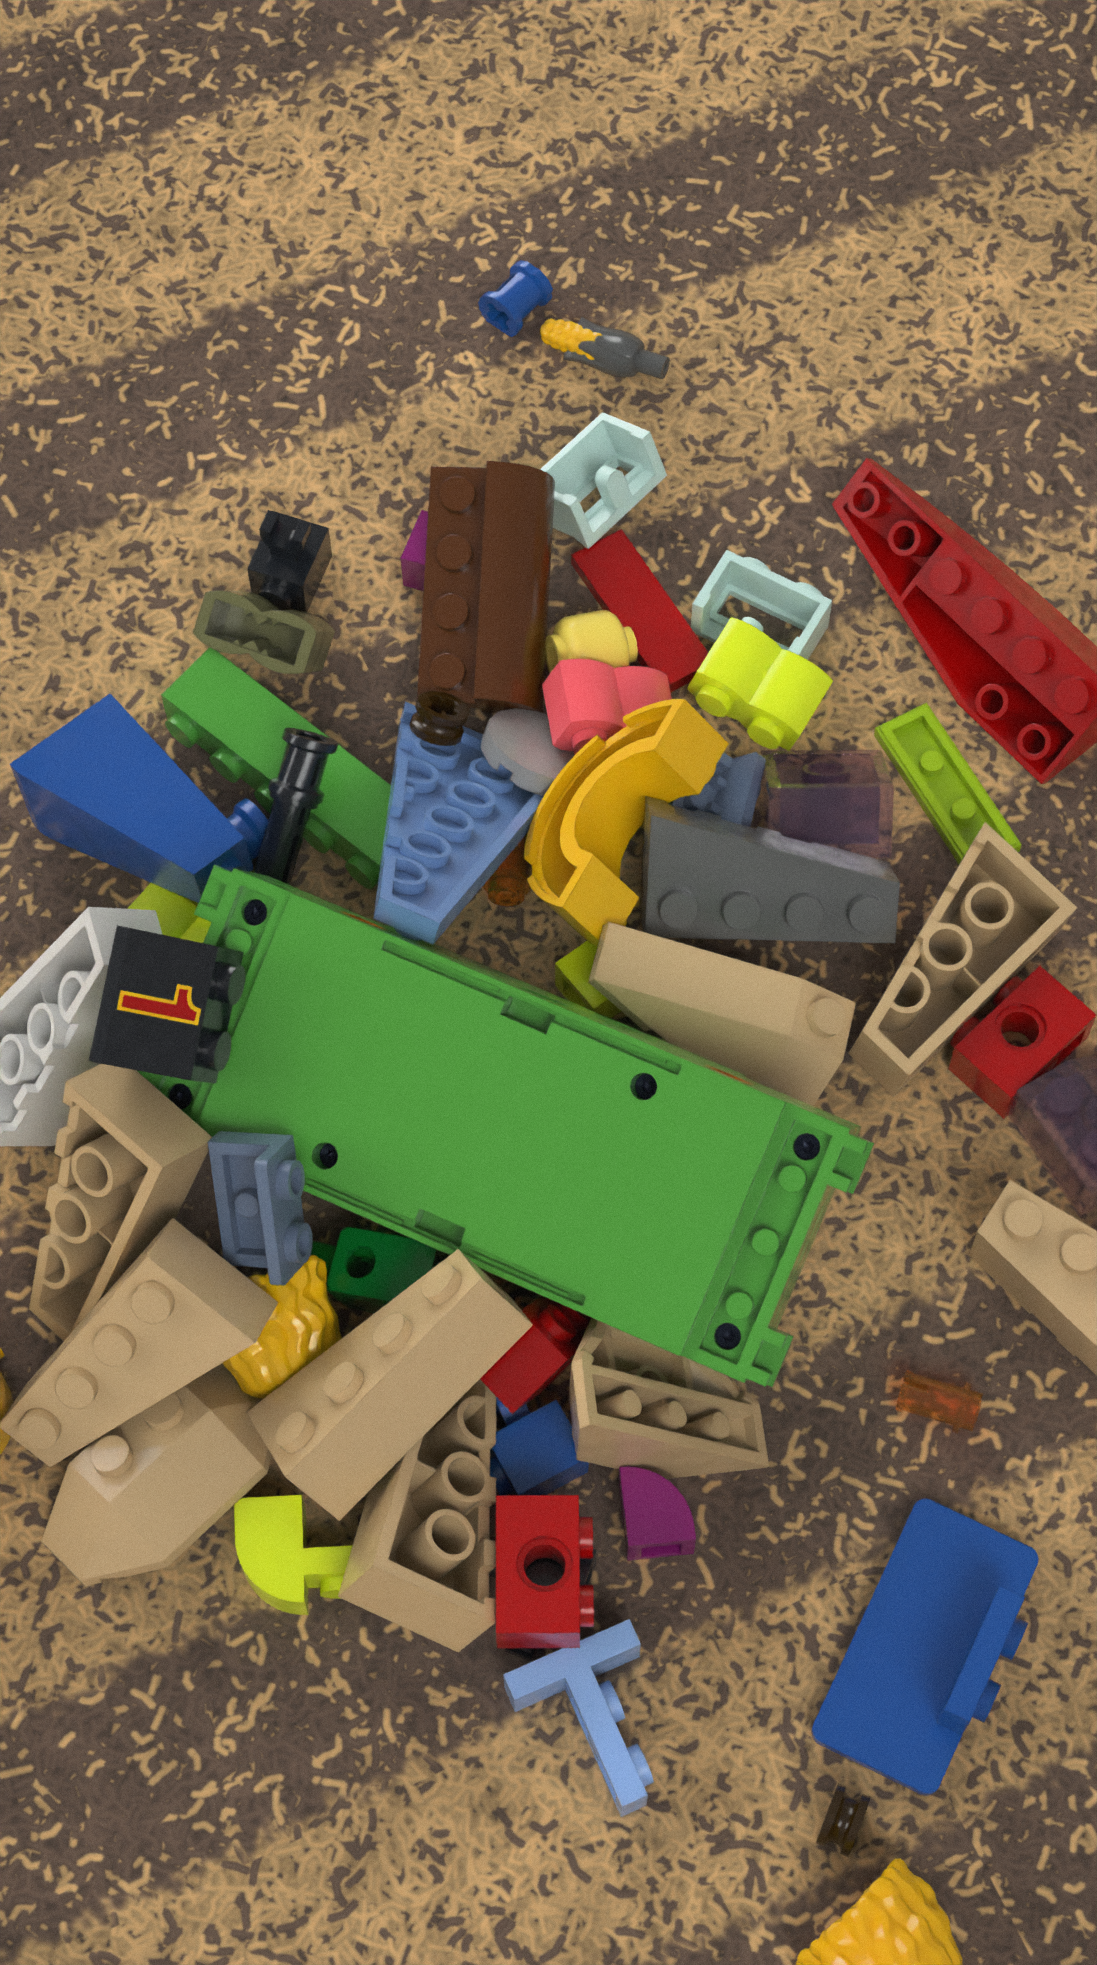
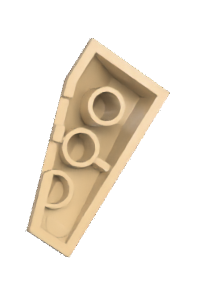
(726, 1009)

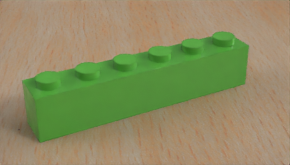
(243, 734)

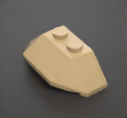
(658, 1410)
(157, 1481)

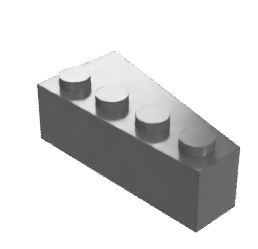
(755, 884)

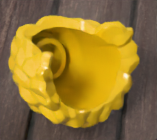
(293, 1336)
(888, 1925)

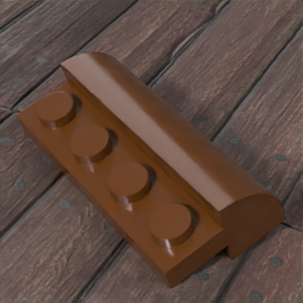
(487, 585)

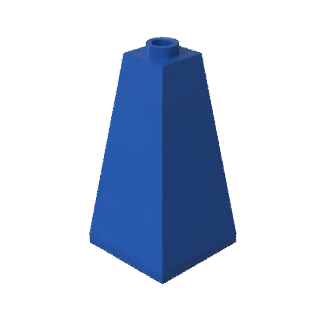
(126, 802)

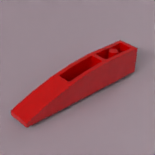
(982, 626)

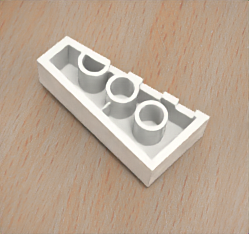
(52, 1022)

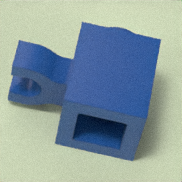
(534, 1451)

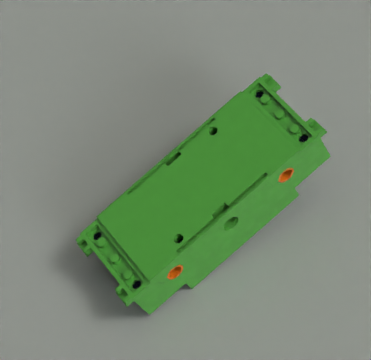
(520, 1127)

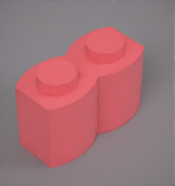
(592, 698)

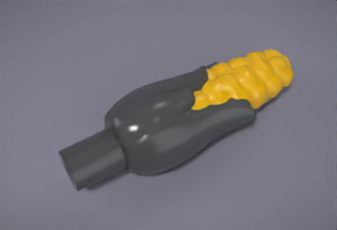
(603, 348)

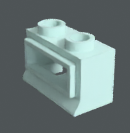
(592, 463)
(770, 592)

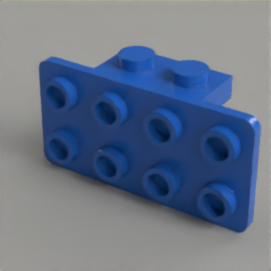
(927, 1647)

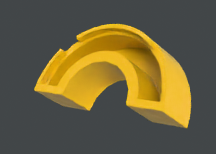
(600, 805)

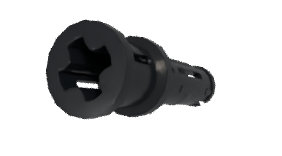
(294, 795)

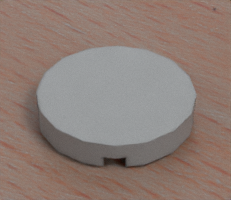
(524, 746)

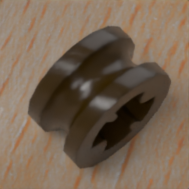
(439, 718)
(843, 1820)

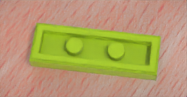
(941, 780)

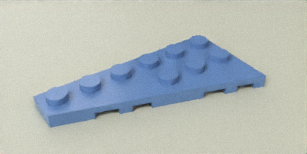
(444, 830)

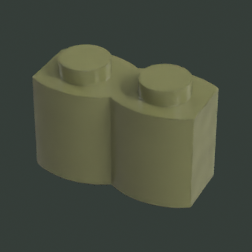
(273, 637)

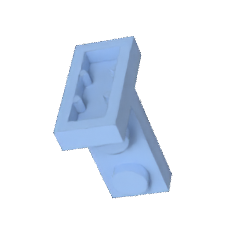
(594, 1705)

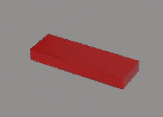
(631, 592)

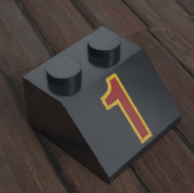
(167, 1006)

